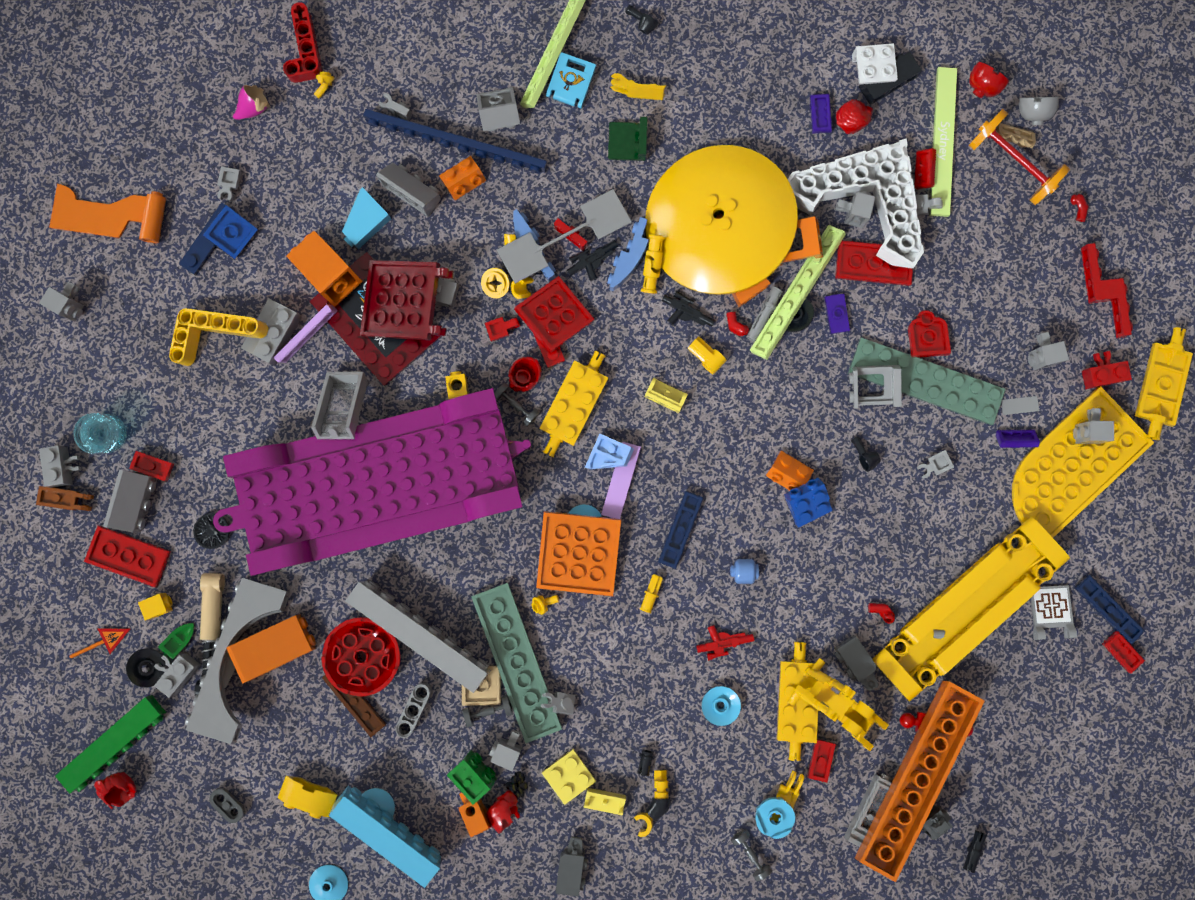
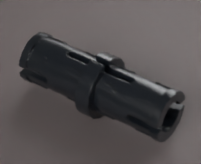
(975, 851)

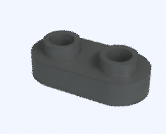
(225, 807)

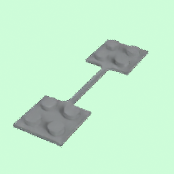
(525, 257)

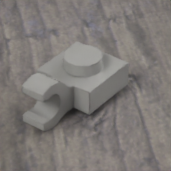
(400, 110)
(925, 204)

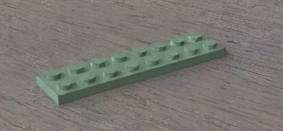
(932, 382)
(516, 662)

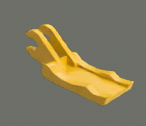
(636, 90)
(789, 794)

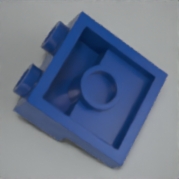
(808, 502)

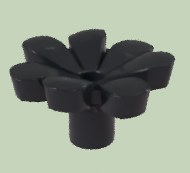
(517, 784)

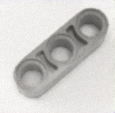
(409, 718)

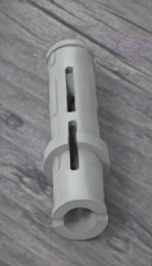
(767, 308)

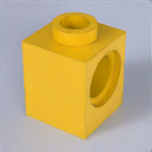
(456, 376)
(156, 606)

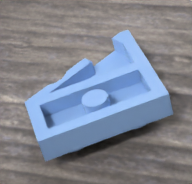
(609, 454)

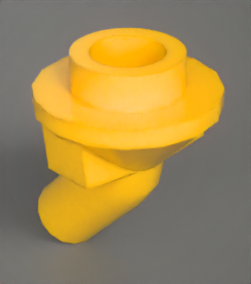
(325, 80)
(540, 604)

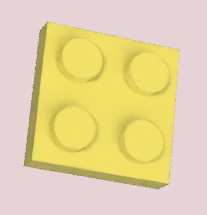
(568, 776)

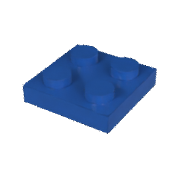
(230, 231)

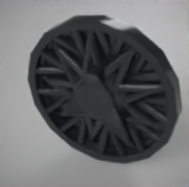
(206, 533)

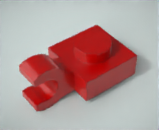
(499, 328)

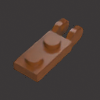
(61, 498)

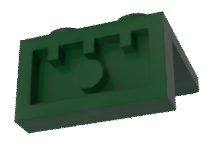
(628, 140)

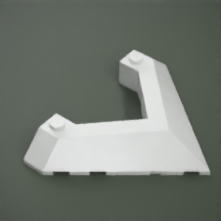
(880, 171)

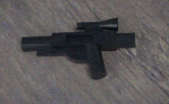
(591, 261)
(684, 311)

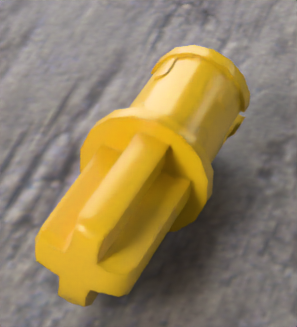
(651, 593)

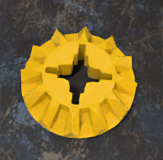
(490, 288)

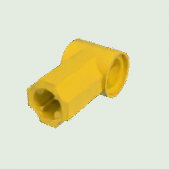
(710, 358)

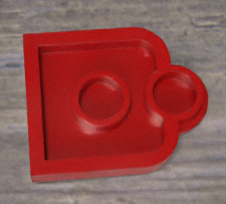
(928, 336)

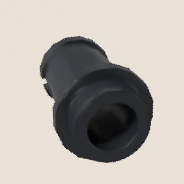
(645, 762)

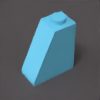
(364, 220)

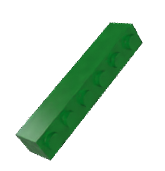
(110, 744)

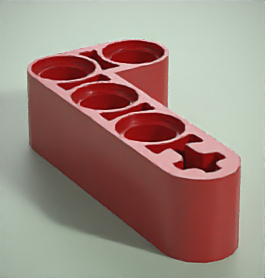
(303, 41)

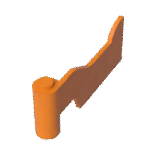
(108, 219)

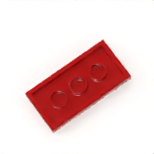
(860, 263)
(127, 556)

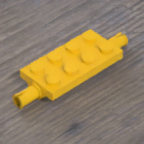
(1164, 384)
(573, 403)
(796, 722)

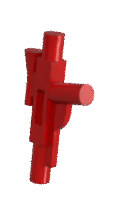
(722, 640)

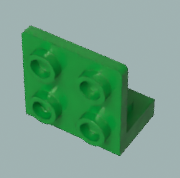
(472, 777)

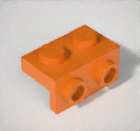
(462, 178)
(789, 471)

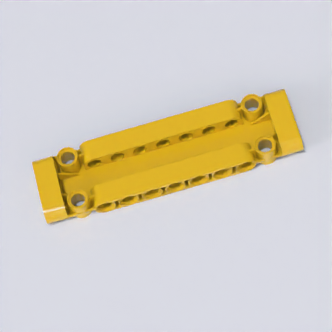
(971, 608)

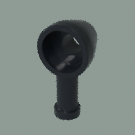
(646, 22)
(872, 458)

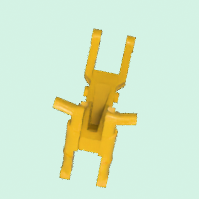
(854, 716)

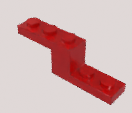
(1106, 290)

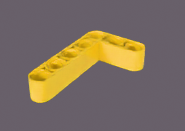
(191, 322)

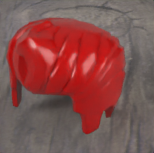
(853, 116)
(524, 374)
(116, 789)
(501, 810)

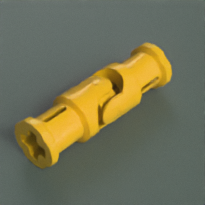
(651, 275)

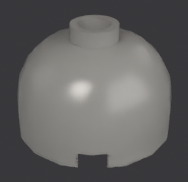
(1038, 108)

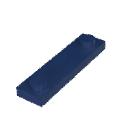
(200, 249)
(680, 529)
(1109, 609)

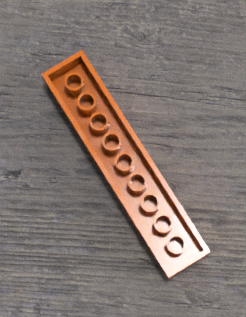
(919, 780)

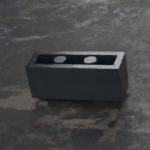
(907, 71)

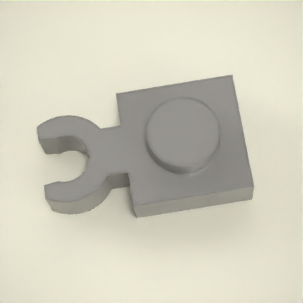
(228, 180)
(938, 463)
(561, 702)

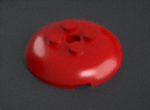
(342, 663)

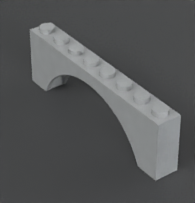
(211, 710)

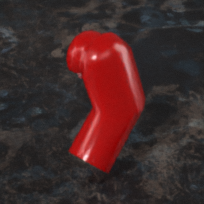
(1082, 205)
(736, 327)
(883, 610)

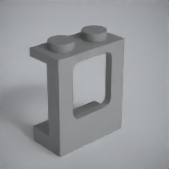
(892, 386)

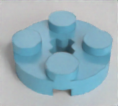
(785, 822)

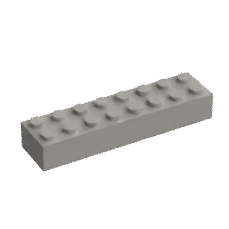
(418, 635)

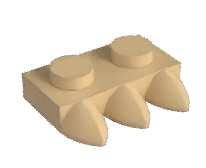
(1016, 135)

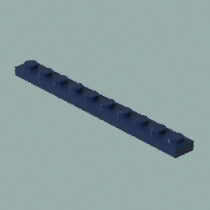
(462, 144)

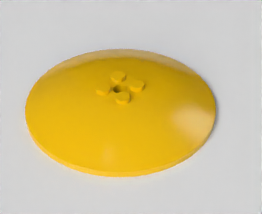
(745, 242)

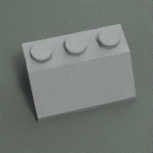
(409, 188)
(281, 325)
(130, 501)

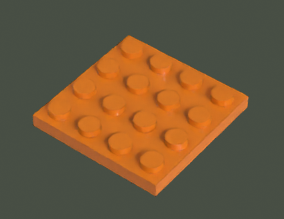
(578, 553)

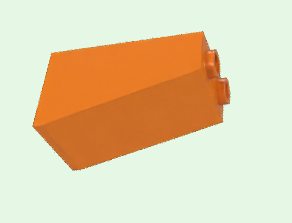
(324, 268)
(271, 648)

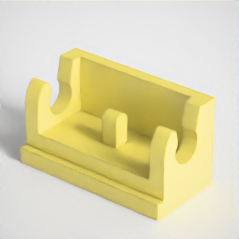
(666, 395)
(604, 801)

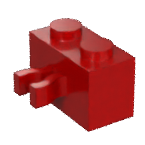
(1105, 372)

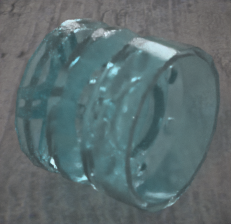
(89, 433)

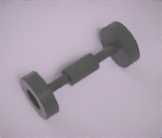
(501, 391)
(468, 717)
(762, 872)

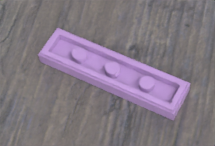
(305, 333)
(619, 486)

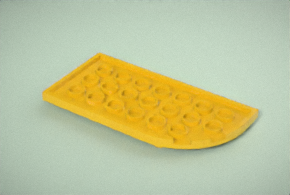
(1064, 476)

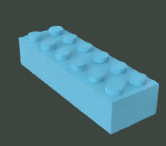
(386, 836)

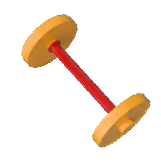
(1048, 184)

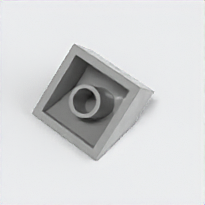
(498, 109)

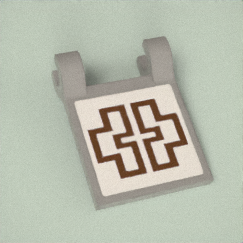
(1052, 609)

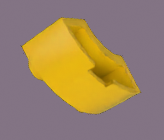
(307, 796)

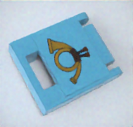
(571, 83)

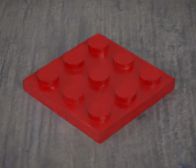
(554, 314)

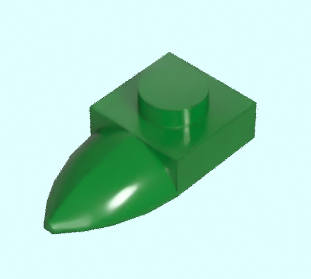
(177, 640)

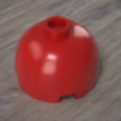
(986, 81)

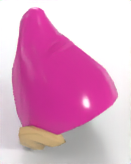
(250, 102)

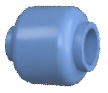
(744, 571)

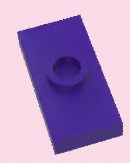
(820, 113)
(837, 314)
(1017, 438)

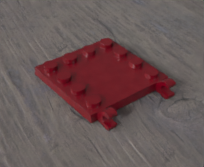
(402, 299)

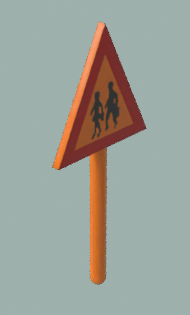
(110, 637)

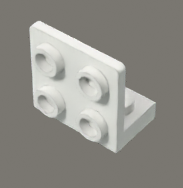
(875, 63)

